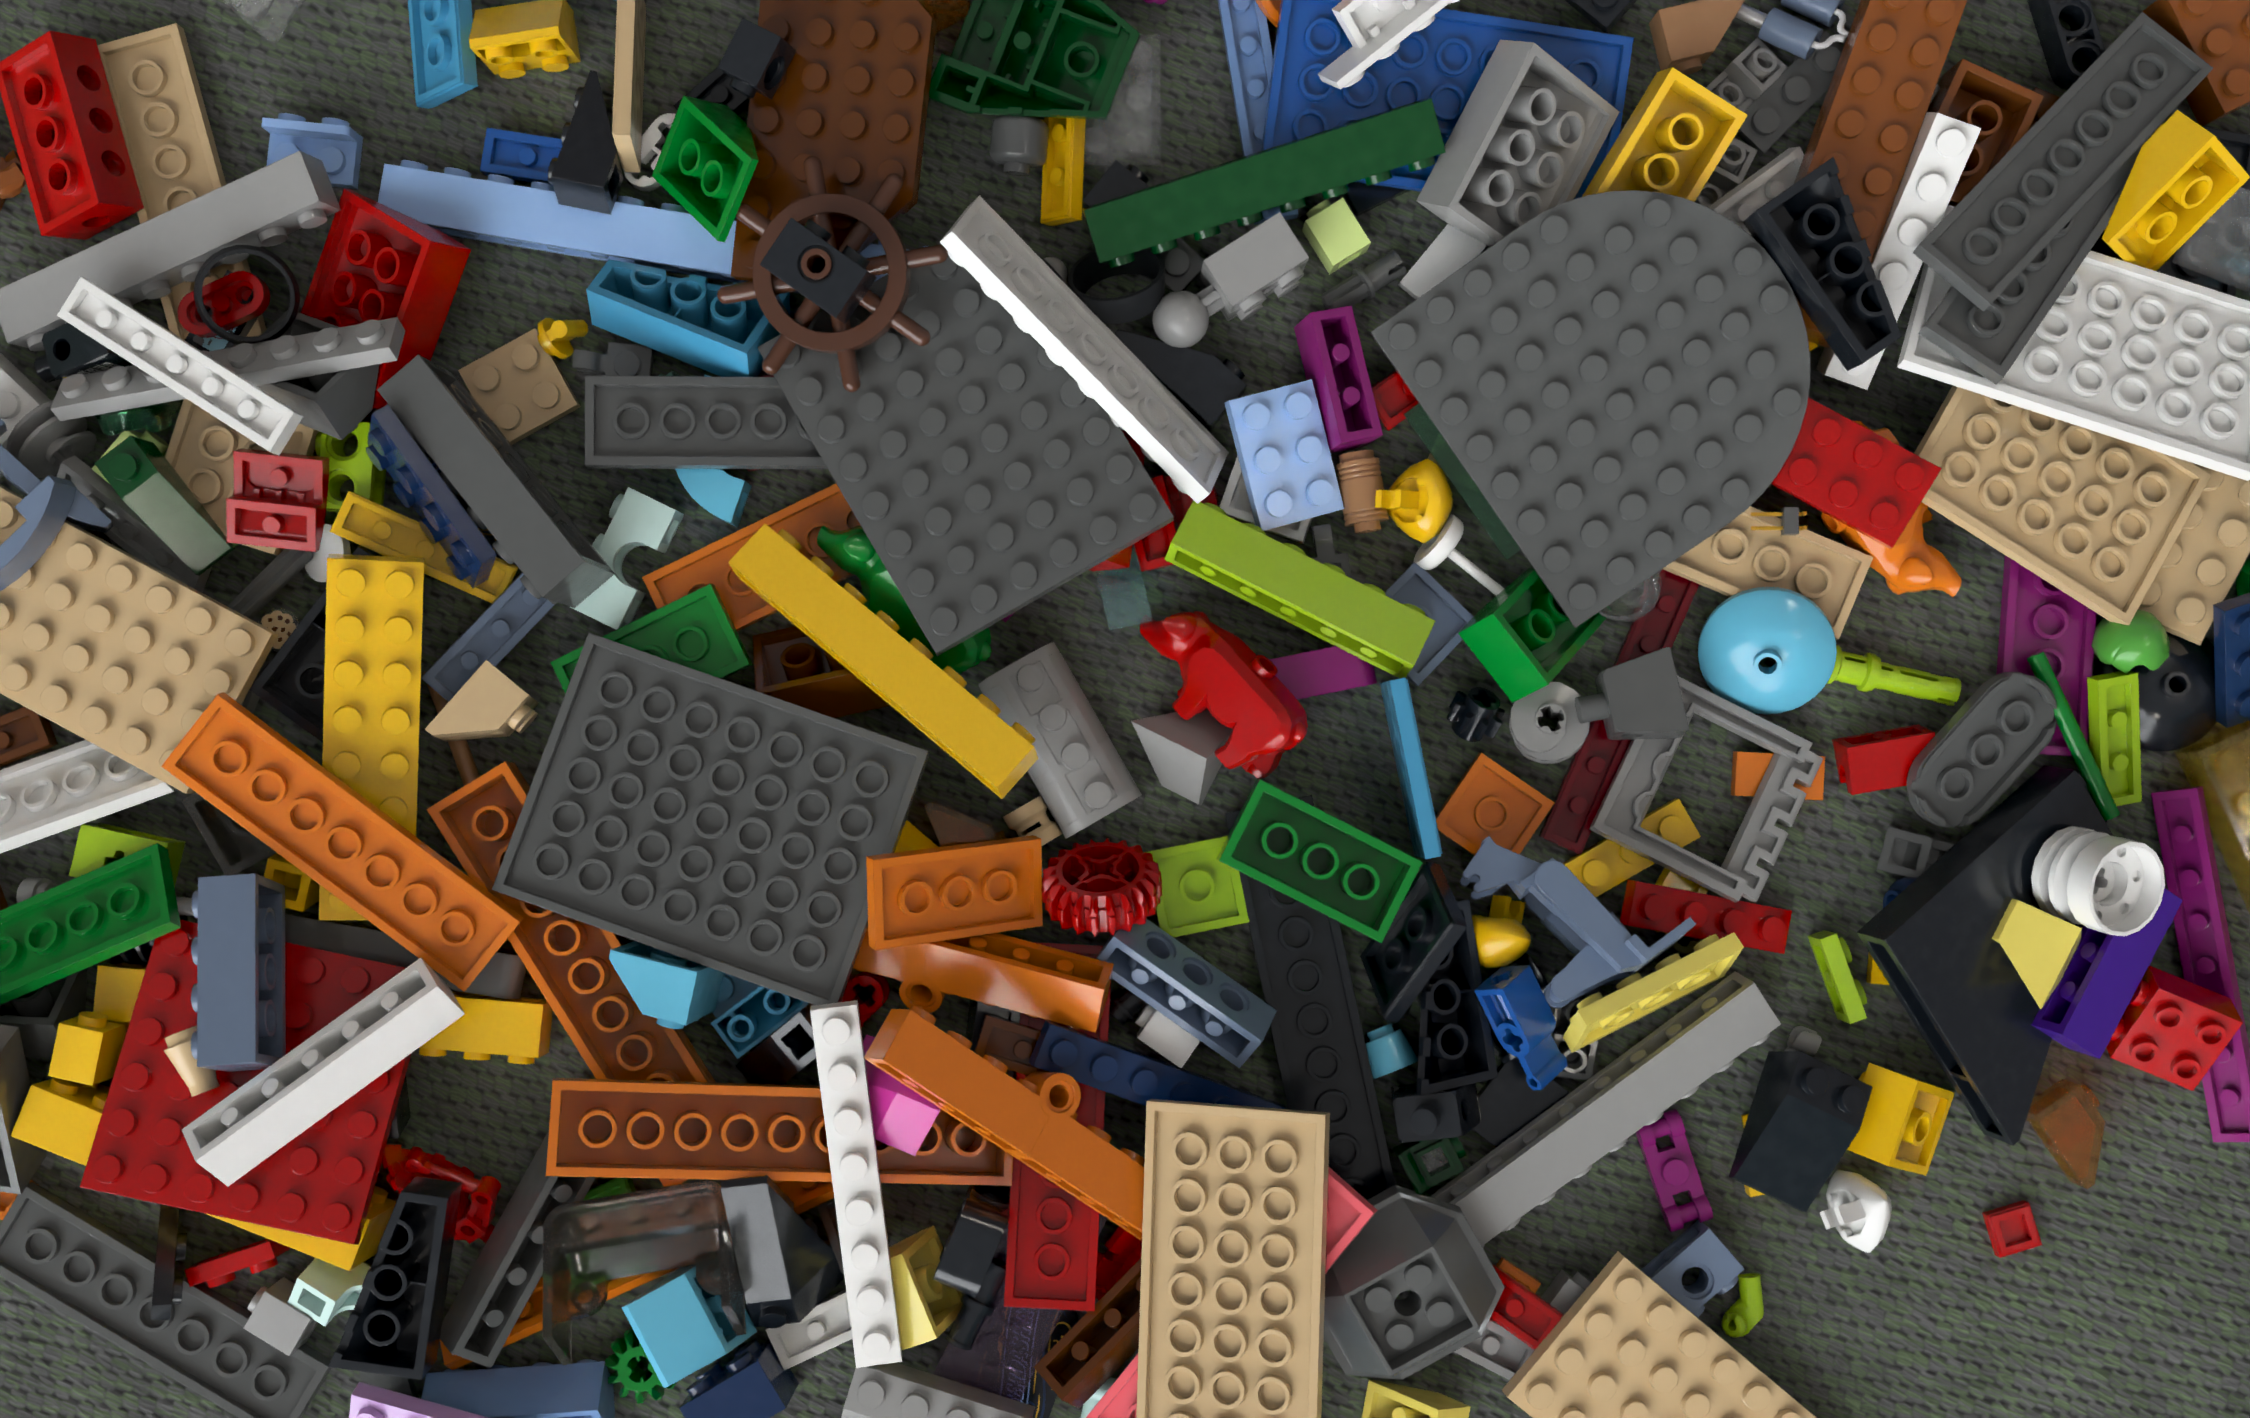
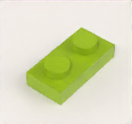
(1844, 991)

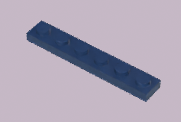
(1129, 1072)

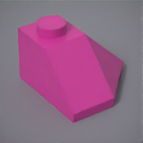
(898, 1112)

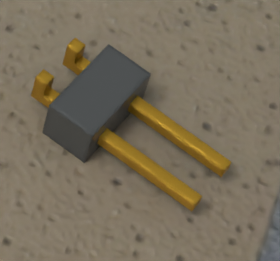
(1789, 520)

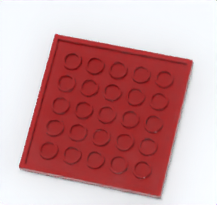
(310, 1185)

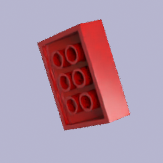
(382, 269)

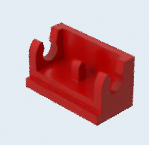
(1879, 758)

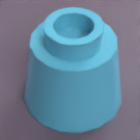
(1388, 1051)

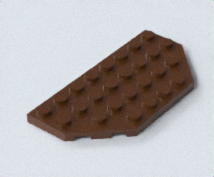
(847, 98)

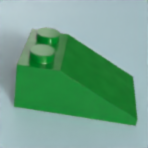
(707, 163)
(1525, 636)

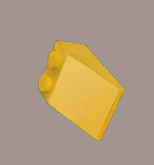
(2171, 192)

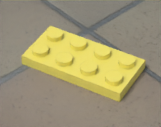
(1640, 996)

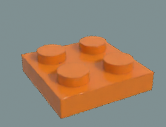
(1493, 805)

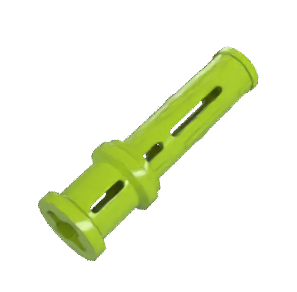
(1869, 673)

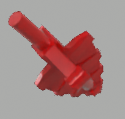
(473, 1217)

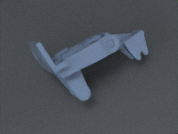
(1596, 937)

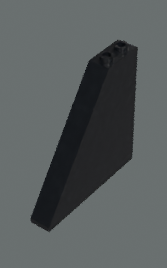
(1951, 972)

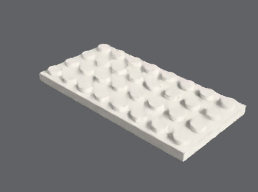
(2121, 358)

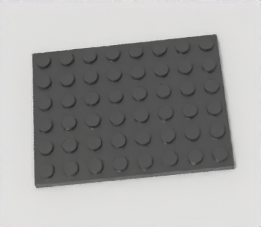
(970, 457)
(710, 821)

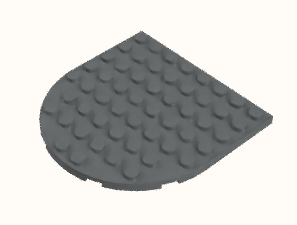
(1611, 383)

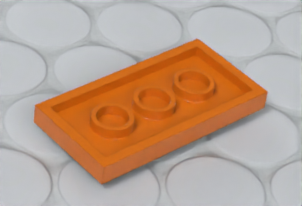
(954, 892)

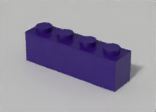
(2102, 983)

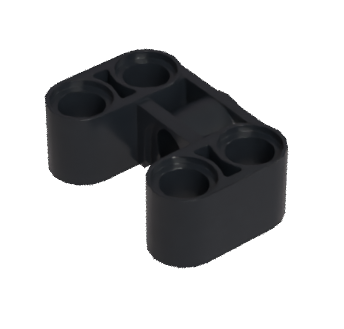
(973, 1240)

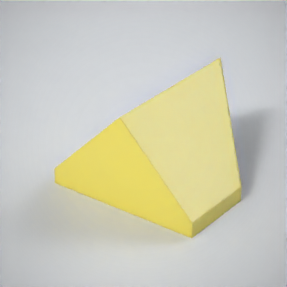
(2037, 946)

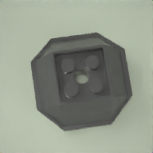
(1404, 1247)

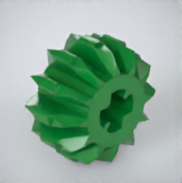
(625, 1362)

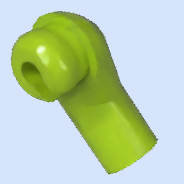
(1747, 1309)

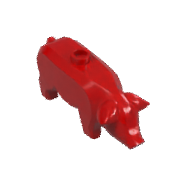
(1234, 687)

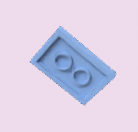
(1284, 455)

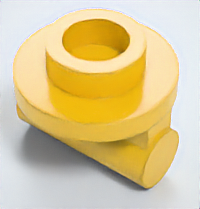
(555, 335)

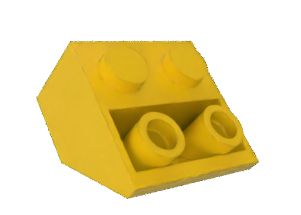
(525, 37)

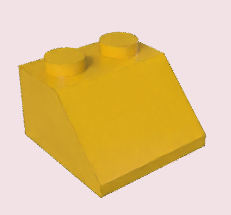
(1901, 1120)

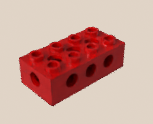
(68, 136)

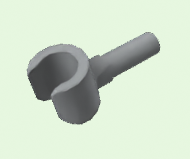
(1803, 1040)

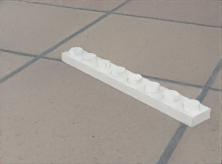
(856, 1183)

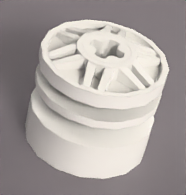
(2098, 880)

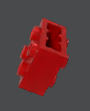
(2174, 1028)

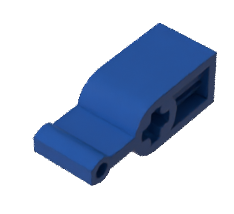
(1523, 1022)

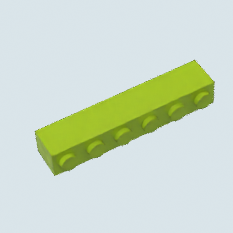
(1300, 589)

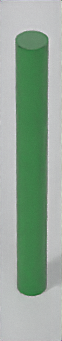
(2075, 739)

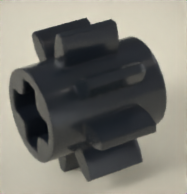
(1475, 714)

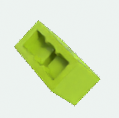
(366, 477)

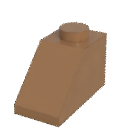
(1691, 32)

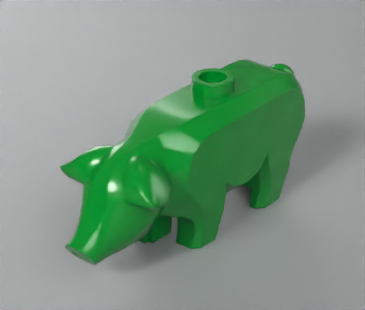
(857, 556)

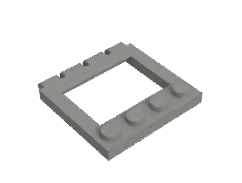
(1756, 838)

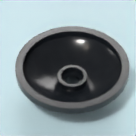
(2179, 717)

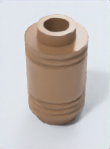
(1358, 480)

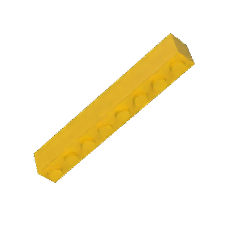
(884, 660)

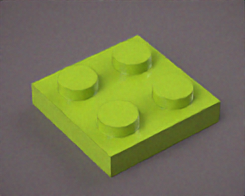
(1198, 889)

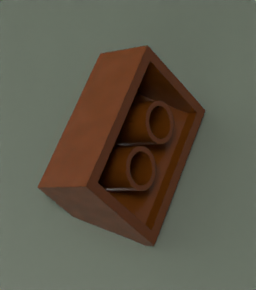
(804, 674)

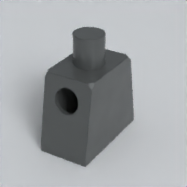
(1637, 699)

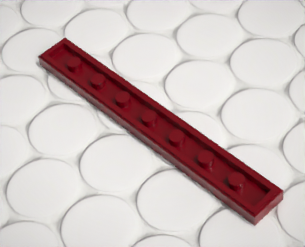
(1600, 757)

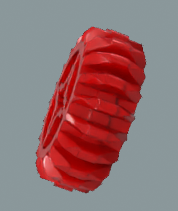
(1101, 887)

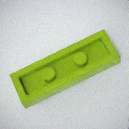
(2116, 733)

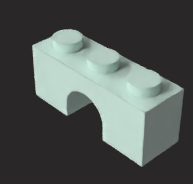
(634, 523)
(327, 1290)

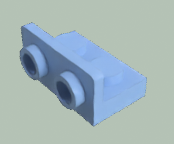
(328, 141)

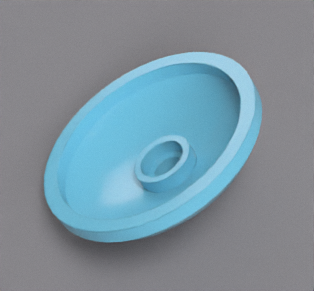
(1763, 625)

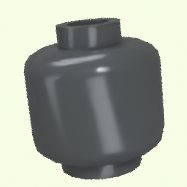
(1019, 143)

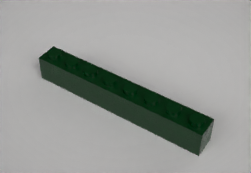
(1264, 181)

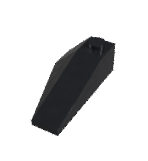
(777, 1253)

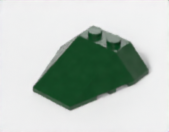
(1036, 59)

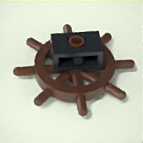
(836, 280)

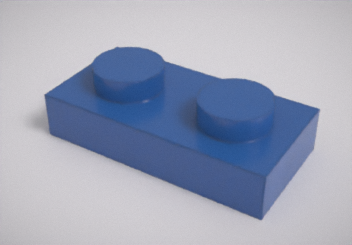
(518, 155)

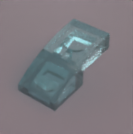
(1124, 595)

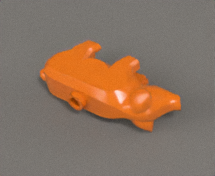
(1911, 562)

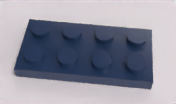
(423, 488)

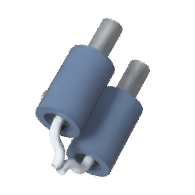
(1793, 33)

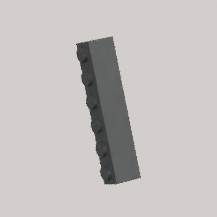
(508, 1265)

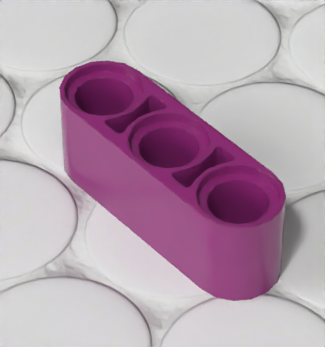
(1323, 672)

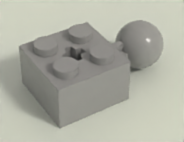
(1235, 282)

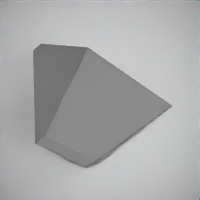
(1183, 751)

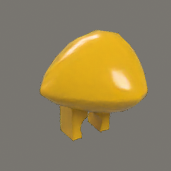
(1418, 500)
(1501, 935)

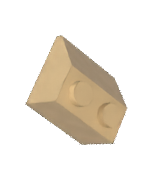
(484, 708)

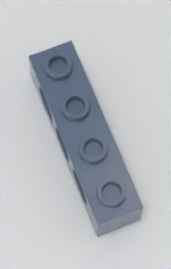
(1188, 990)
(1699, 1249)

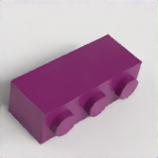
(1340, 377)

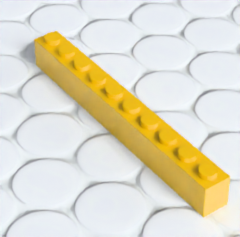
(488, 1027)

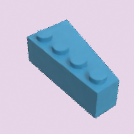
(681, 318)

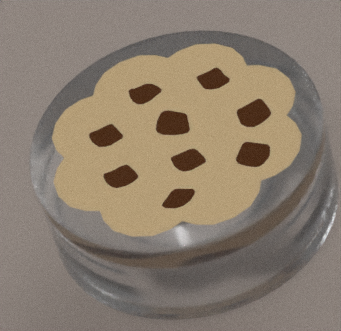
(280, 621)

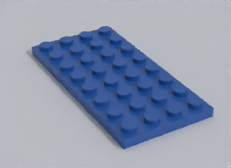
(1430, 63)

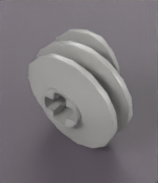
(45, 442)
(1539, 742)

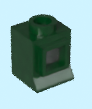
(1430, 1161)

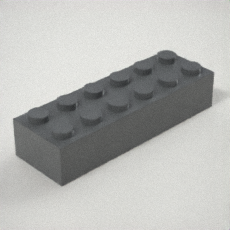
(495, 484)

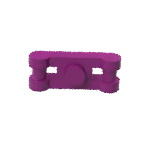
(1673, 1171)

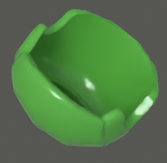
(2127, 646)

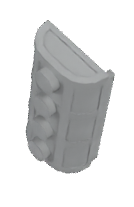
(1077, 762)

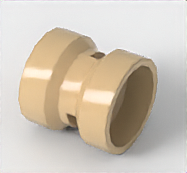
(1028, 816)

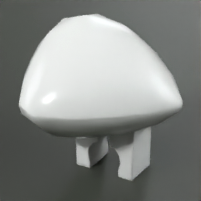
(1857, 1210)

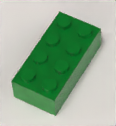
(1319, 860)

